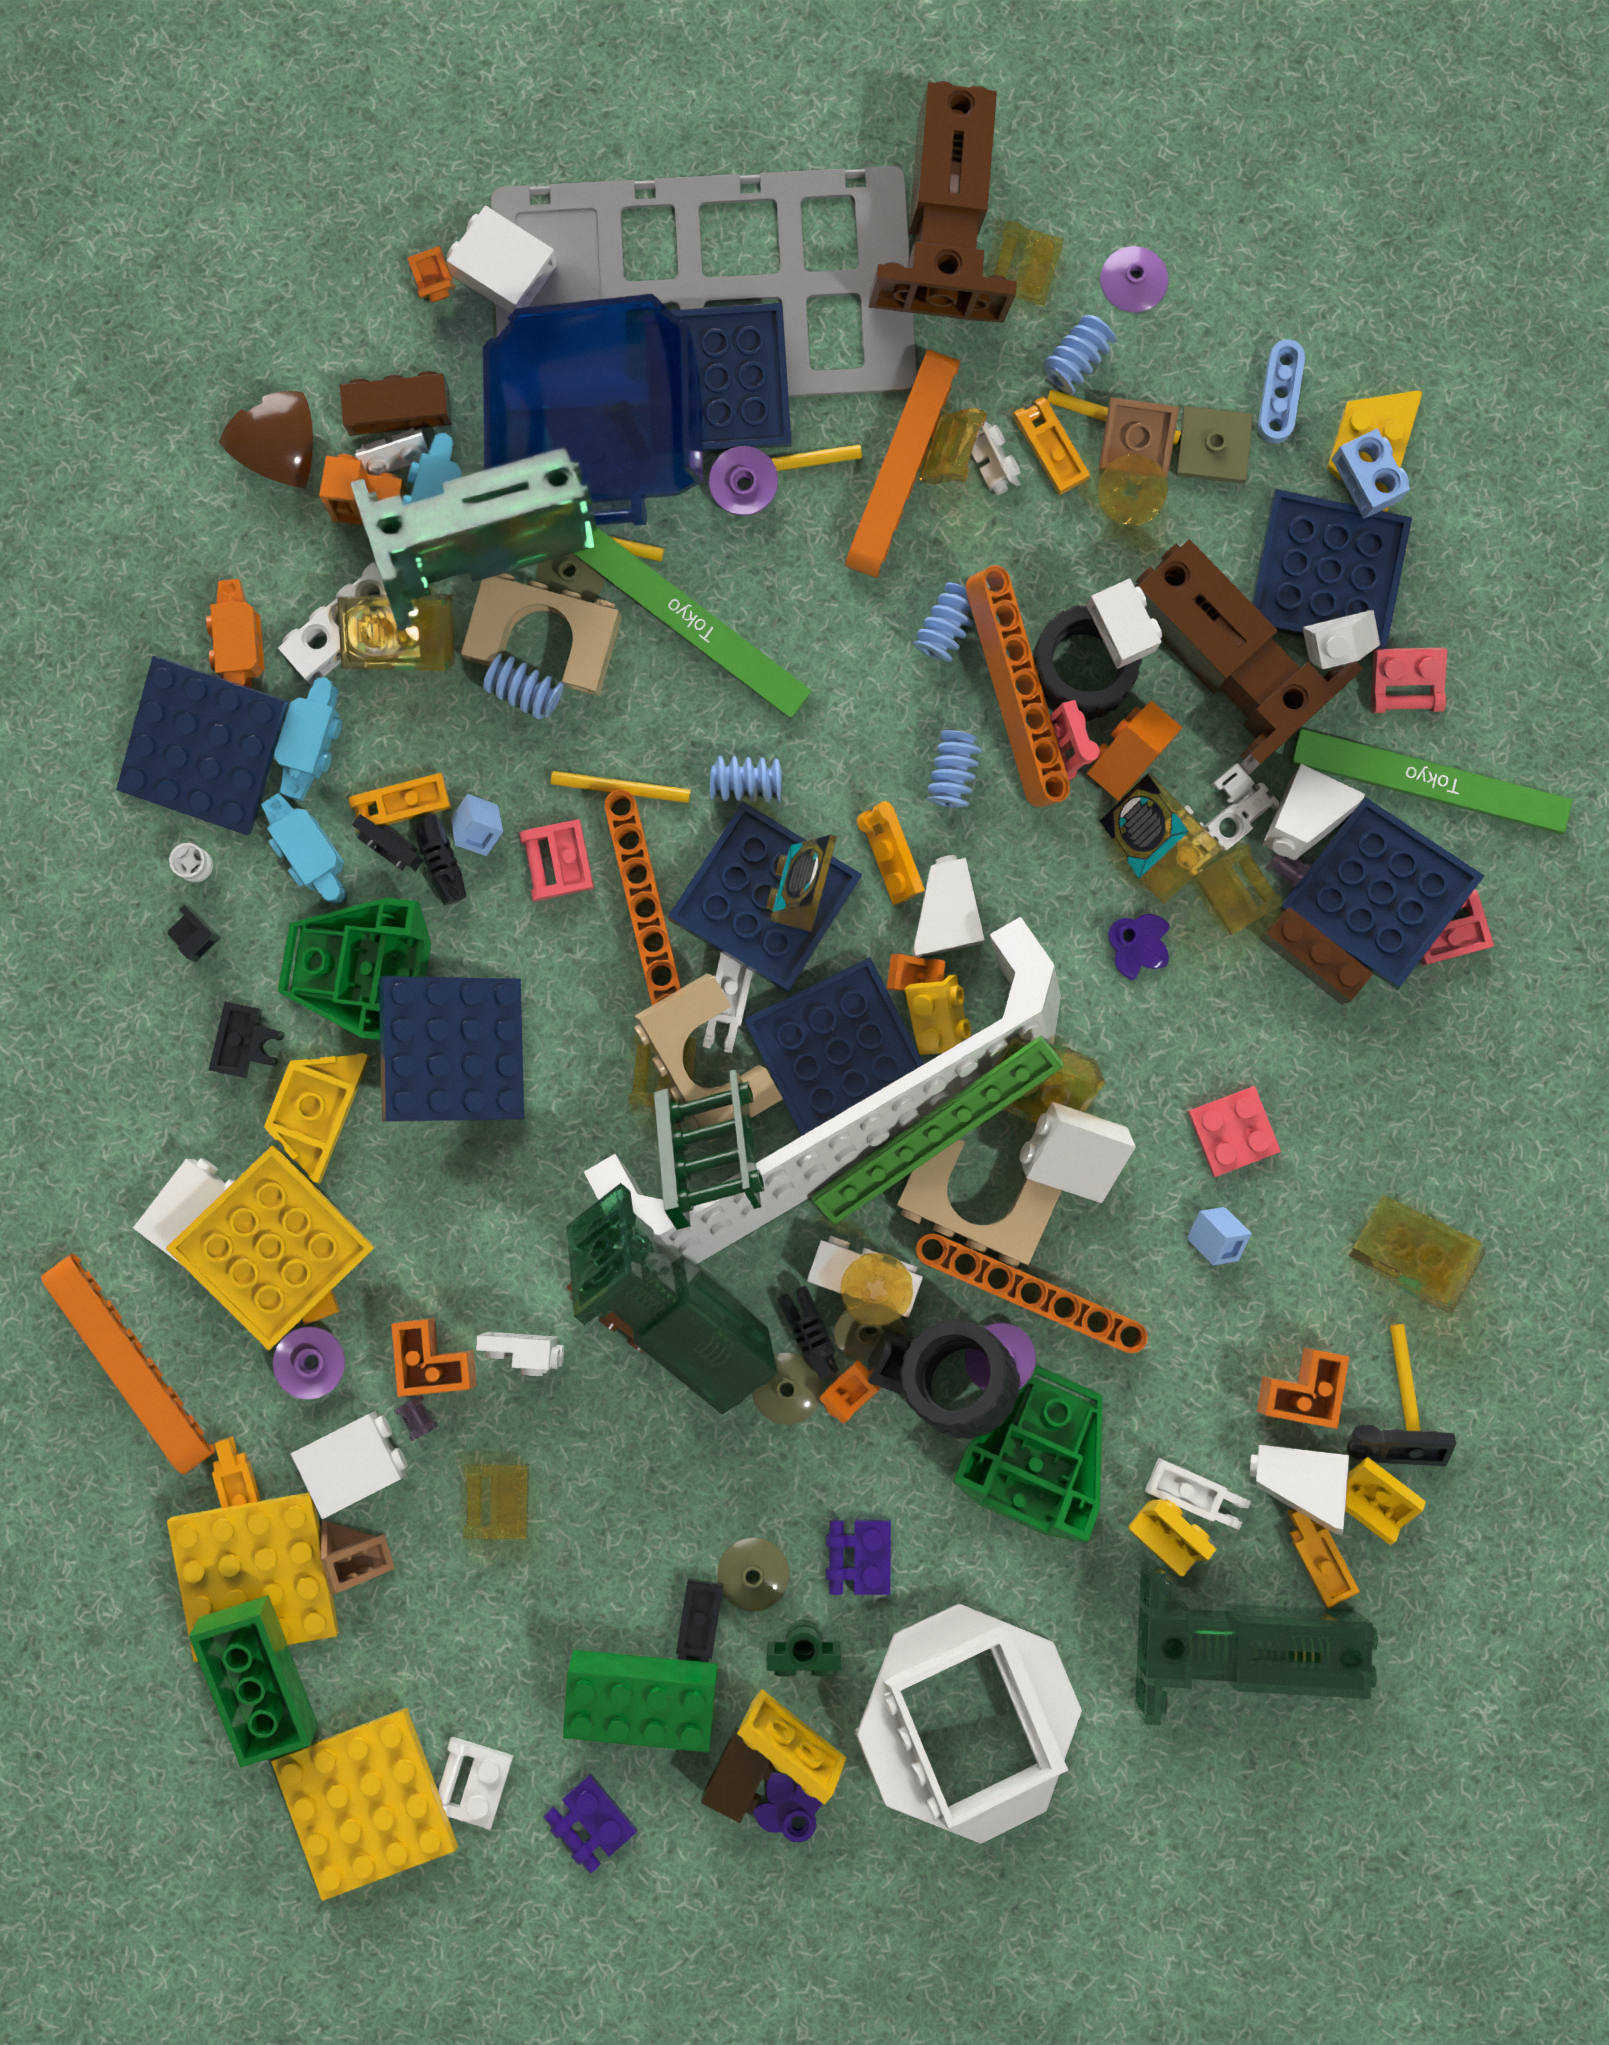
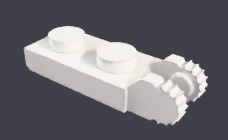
(735, 984)
(1193, 1492)

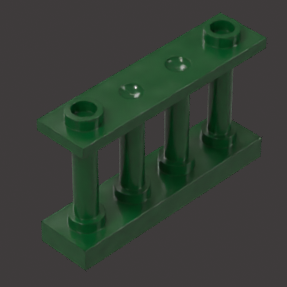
(674, 1141)

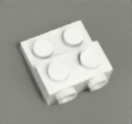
(530, 1352)

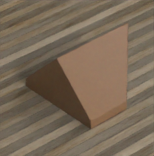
(352, 1556)

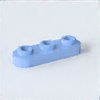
(1285, 378)

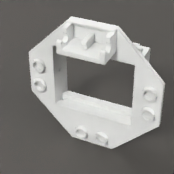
(1037, 1691)

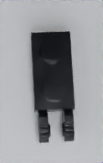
(1401, 1446)
(699, 1619)

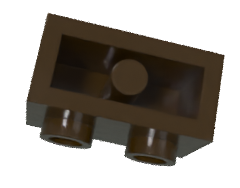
(736, 1779)

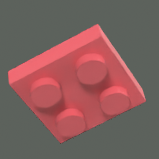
(1234, 1131)

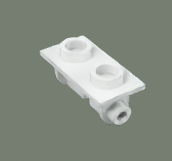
(384, 457)
(1001, 468)

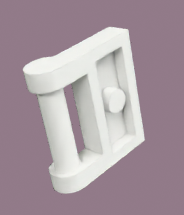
(483, 1784)

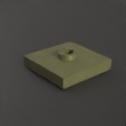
(1214, 445)

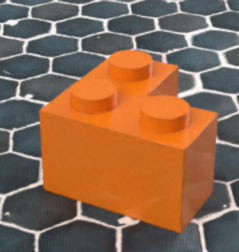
(337, 491)
(1136, 745)
(419, 1365)
(1316, 1395)

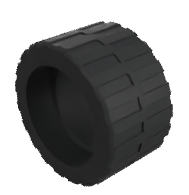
(1092, 704)
(926, 1354)

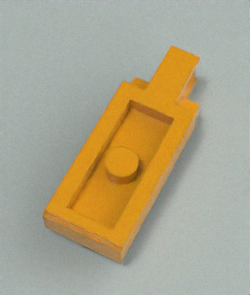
(233, 1475)
(1322, 1560)

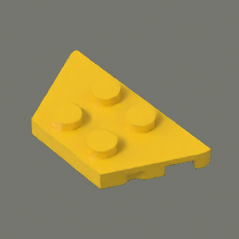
(1390, 414)
(314, 1108)

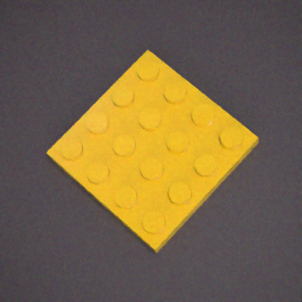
(270, 1247)
(254, 1553)
(364, 1804)

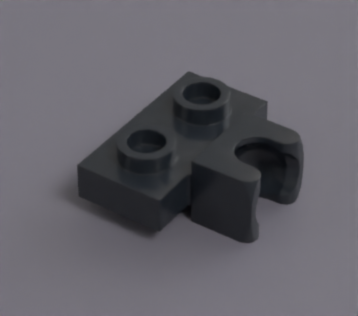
(387, 844)
(241, 1041)

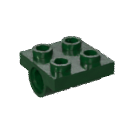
(787, 1658)

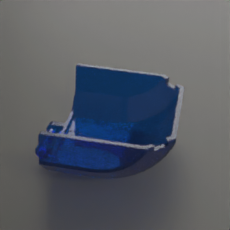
(609, 387)

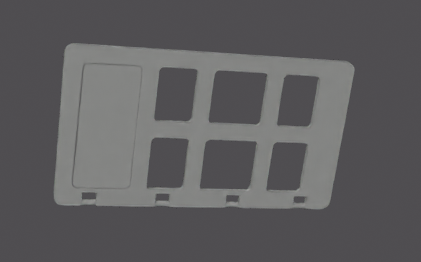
(586, 235)

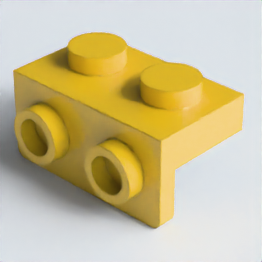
(938, 1015)
(1380, 1500)
(1171, 1536)

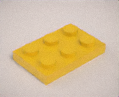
(792, 1746)

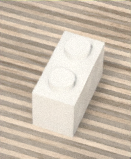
(1124, 623)

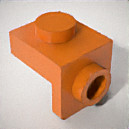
(431, 274)
(913, 970)
(848, 1392)

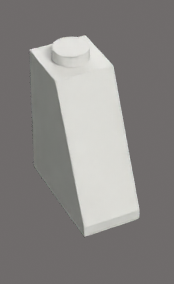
(1341, 639)
(1309, 812)
(948, 910)
(1305, 1481)

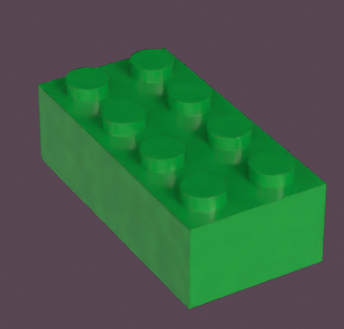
(254, 1681)
(640, 1700)

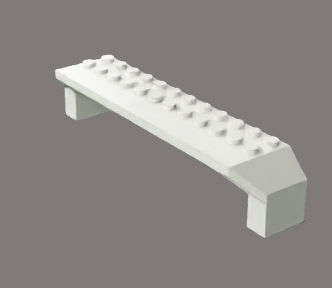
(848, 1138)

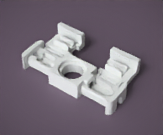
(1244, 800)

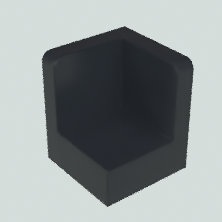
(193, 935)
(887, 1361)

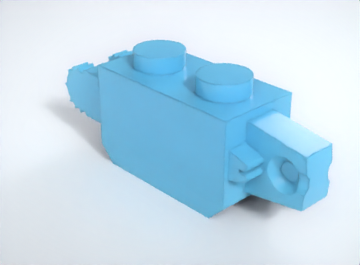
(432, 470)
(307, 738)
(306, 848)

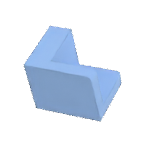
(476, 825)
(1219, 1236)

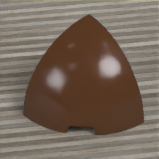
(273, 438)

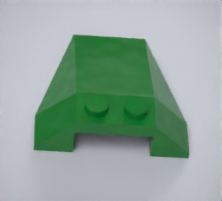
(347, 954)
(1041, 1460)

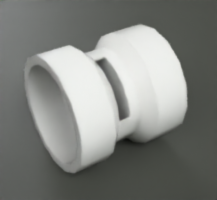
(184, 860)

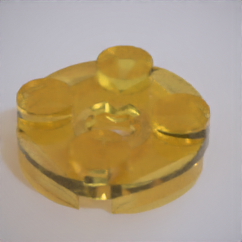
(1151, 497)
(896, 1282)

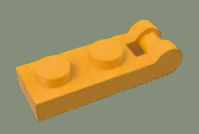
(1052, 446)
(403, 800)
(891, 852)

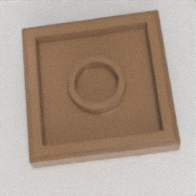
(1139, 430)

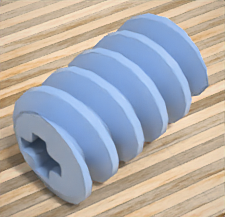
(1077, 352)
(945, 623)
(522, 688)
(953, 769)
(746, 779)

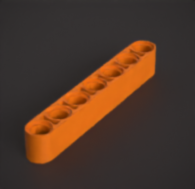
(902, 463)
(1018, 669)
(638, 893)
(1047, 1297)
(126, 1365)

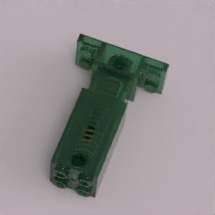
(478, 526)
(670, 1304)
(1248, 1647)

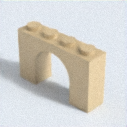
(505, 602)
(667, 1029)
(1012, 1236)

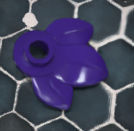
(1143, 947)
(784, 1803)

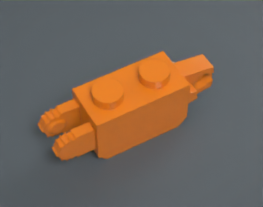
(235, 635)

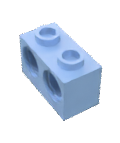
(1362, 475)

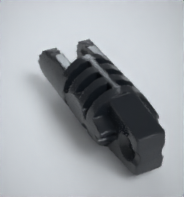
(440, 860)
(810, 1332)

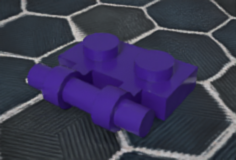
(871, 1557)
(598, 1815)

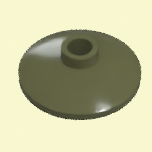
(584, 582)
(859, 1341)
(802, 1403)
(759, 1556)

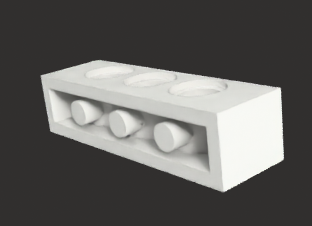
(324, 621)

